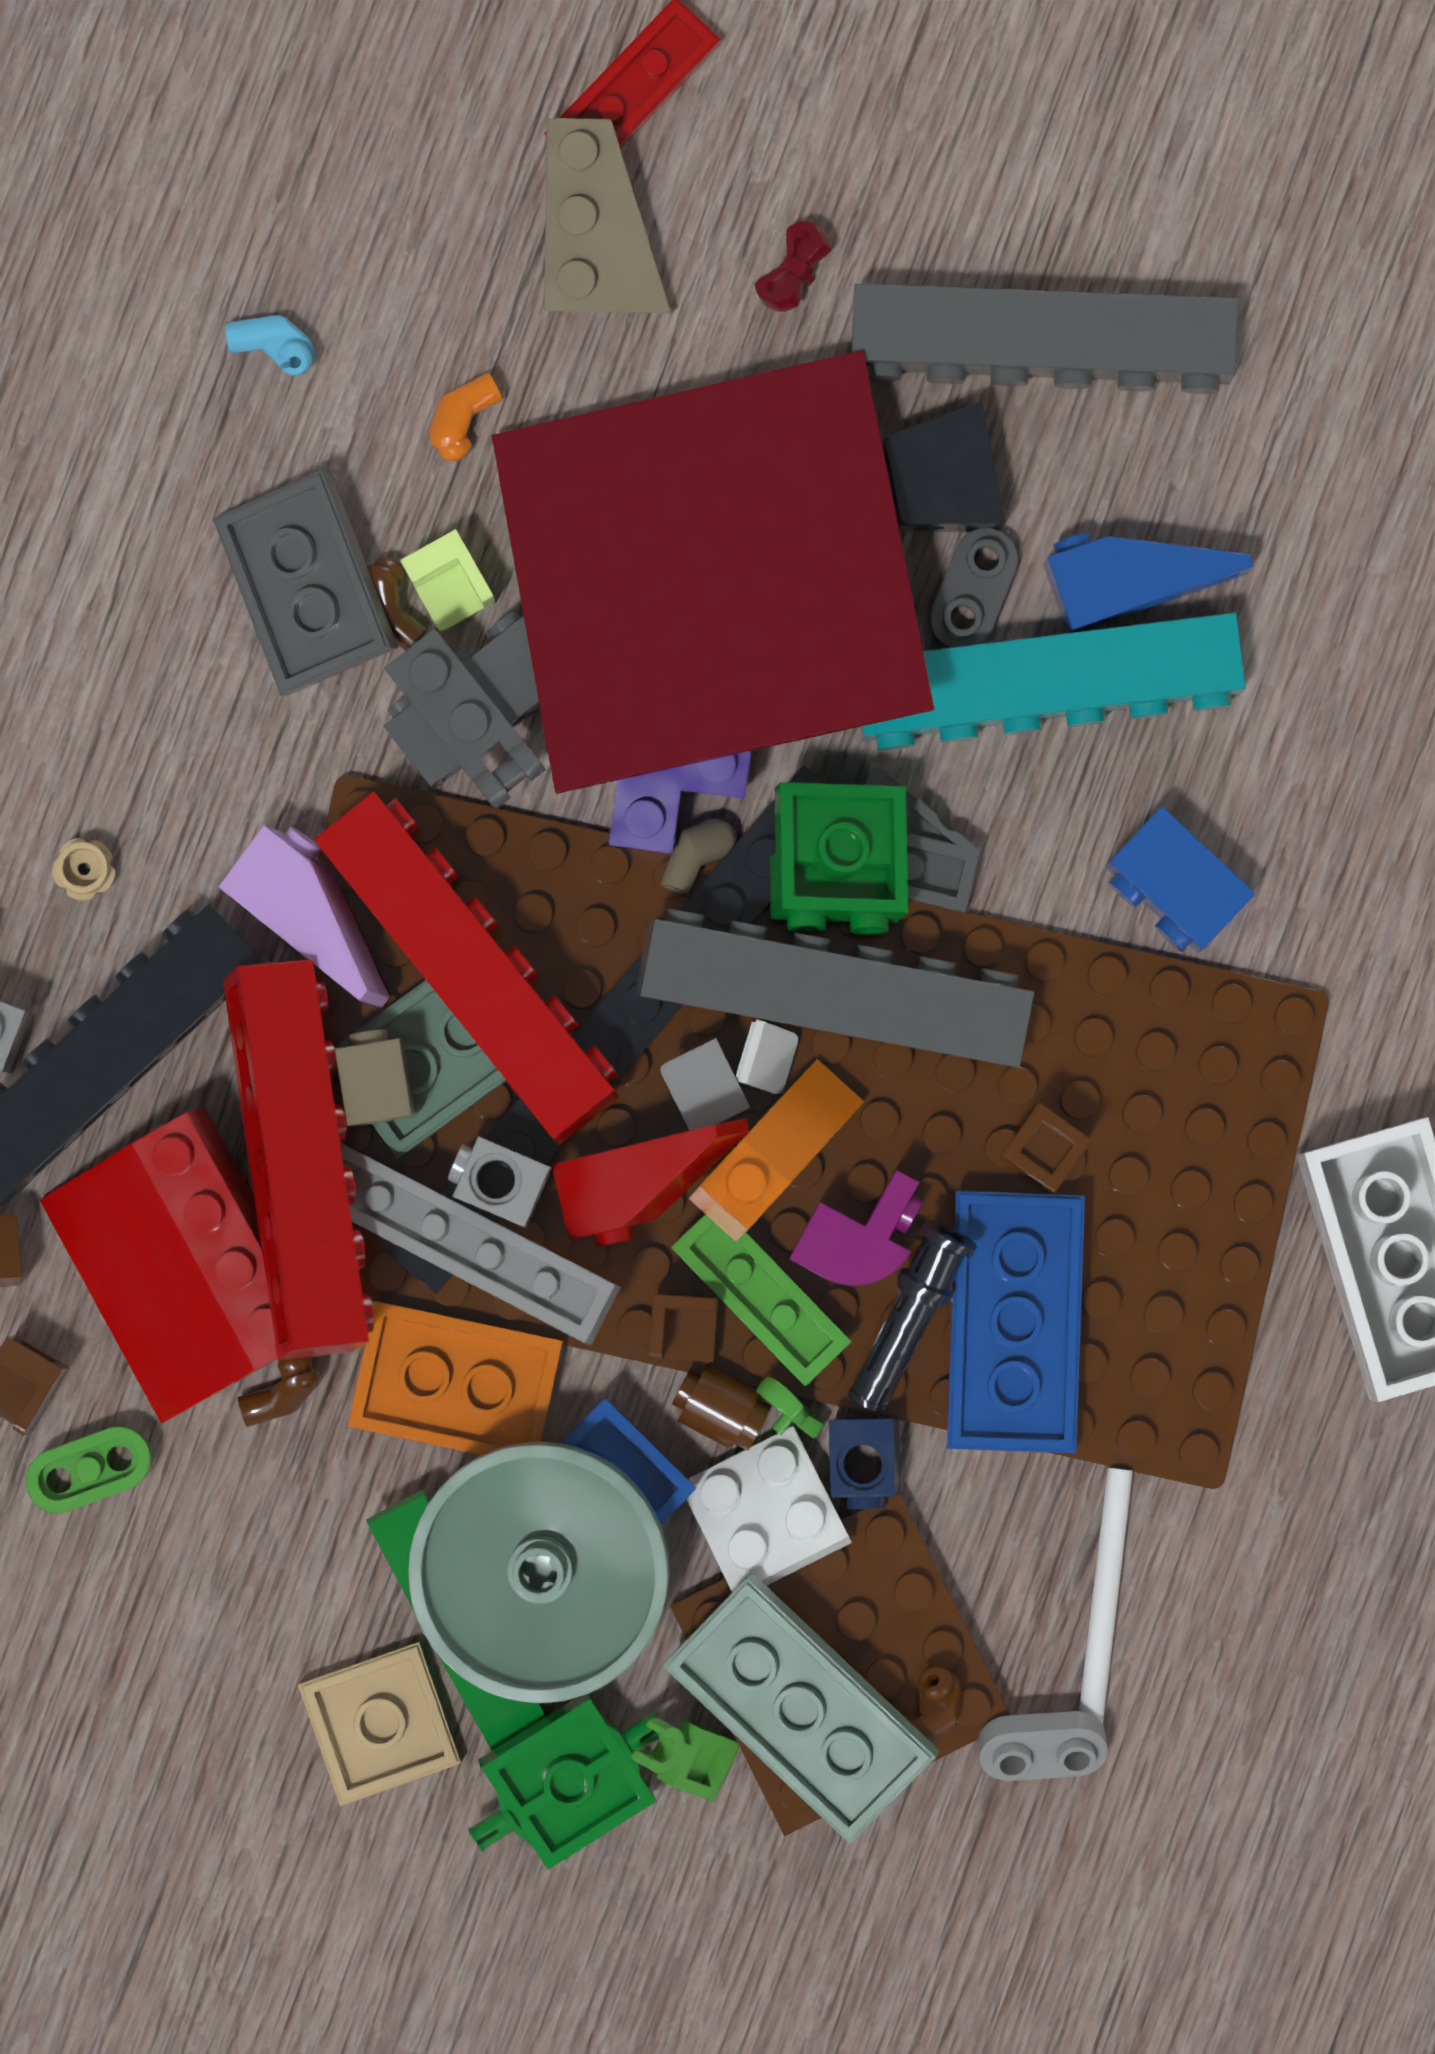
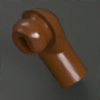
(281, 1399)

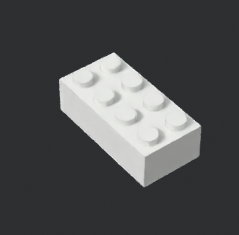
(1379, 1238)

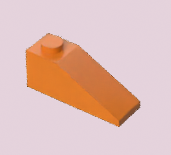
(776, 1150)

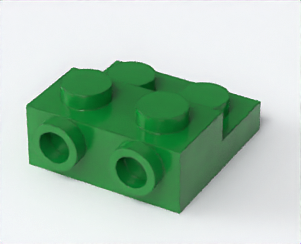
(839, 856)

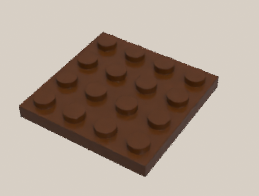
(887, 1618)

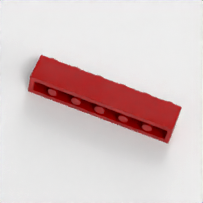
(467, 968)
(297, 1159)

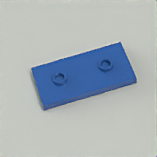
(1016, 1323)

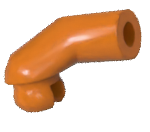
(455, 414)

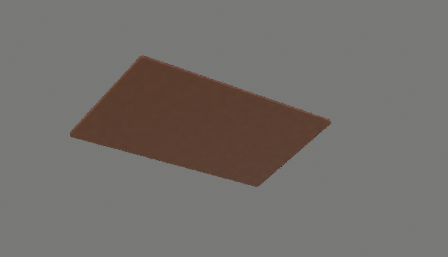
(1164, 1062)

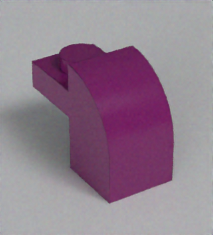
(858, 1253)

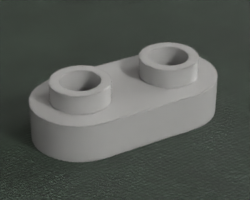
(1042, 1746)

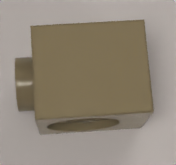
(375, 1079)

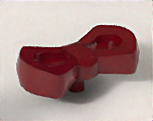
(805, 247)

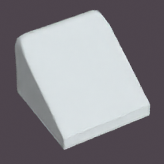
(767, 1057)

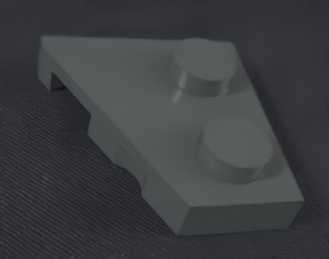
(938, 858)

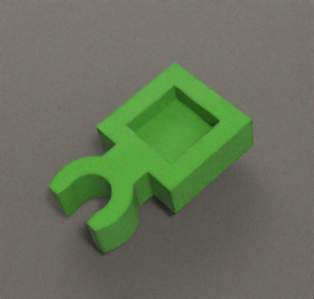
(689, 1757)

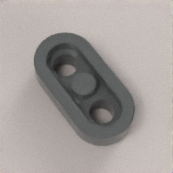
(973, 588)

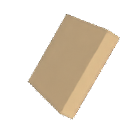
(380, 1723)

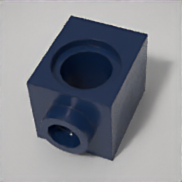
(878, 1433)

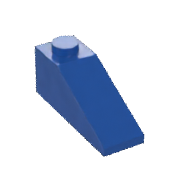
(1125, 576)

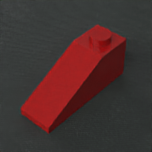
(637, 1182)

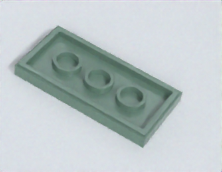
(801, 1708)

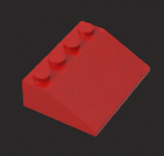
(172, 1261)

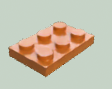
(453, 1381)

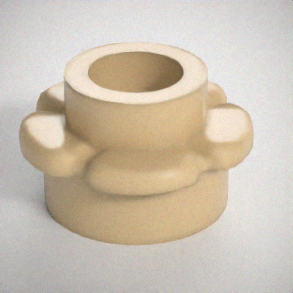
(72, 856)

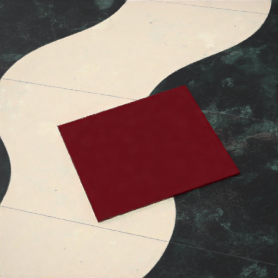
(711, 572)

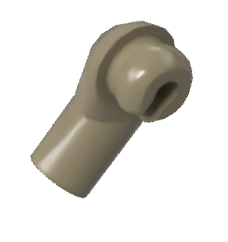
(695, 848)

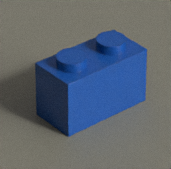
(1178, 882)

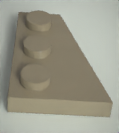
(593, 226)

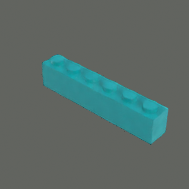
(1074, 679)

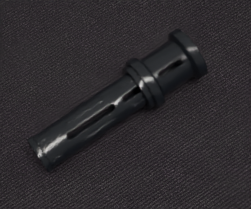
(922, 1290)

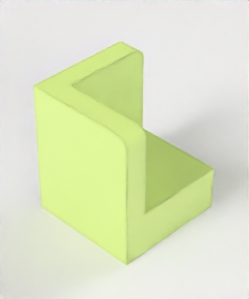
(448, 581)

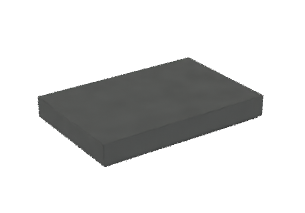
(305, 582)

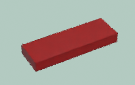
(647, 71)

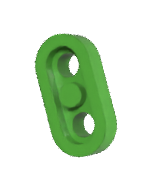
(89, 1468)

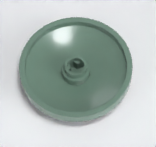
(539, 1572)

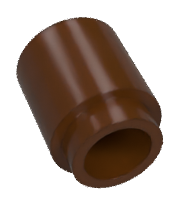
(721, 1408)

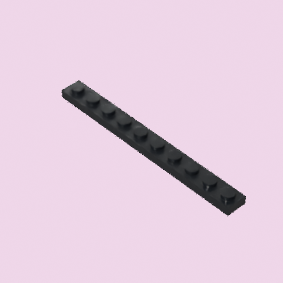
(625, 1021)

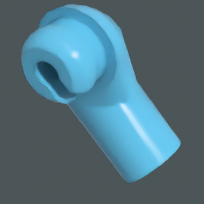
(277, 338)

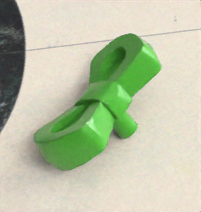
(791, 1409)

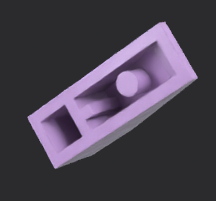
(305, 906)

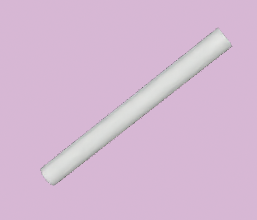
(1105, 1592)

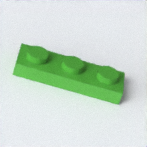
(763, 1298)

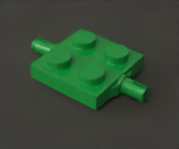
(565, 1781)

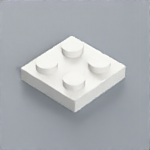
(766, 1511)

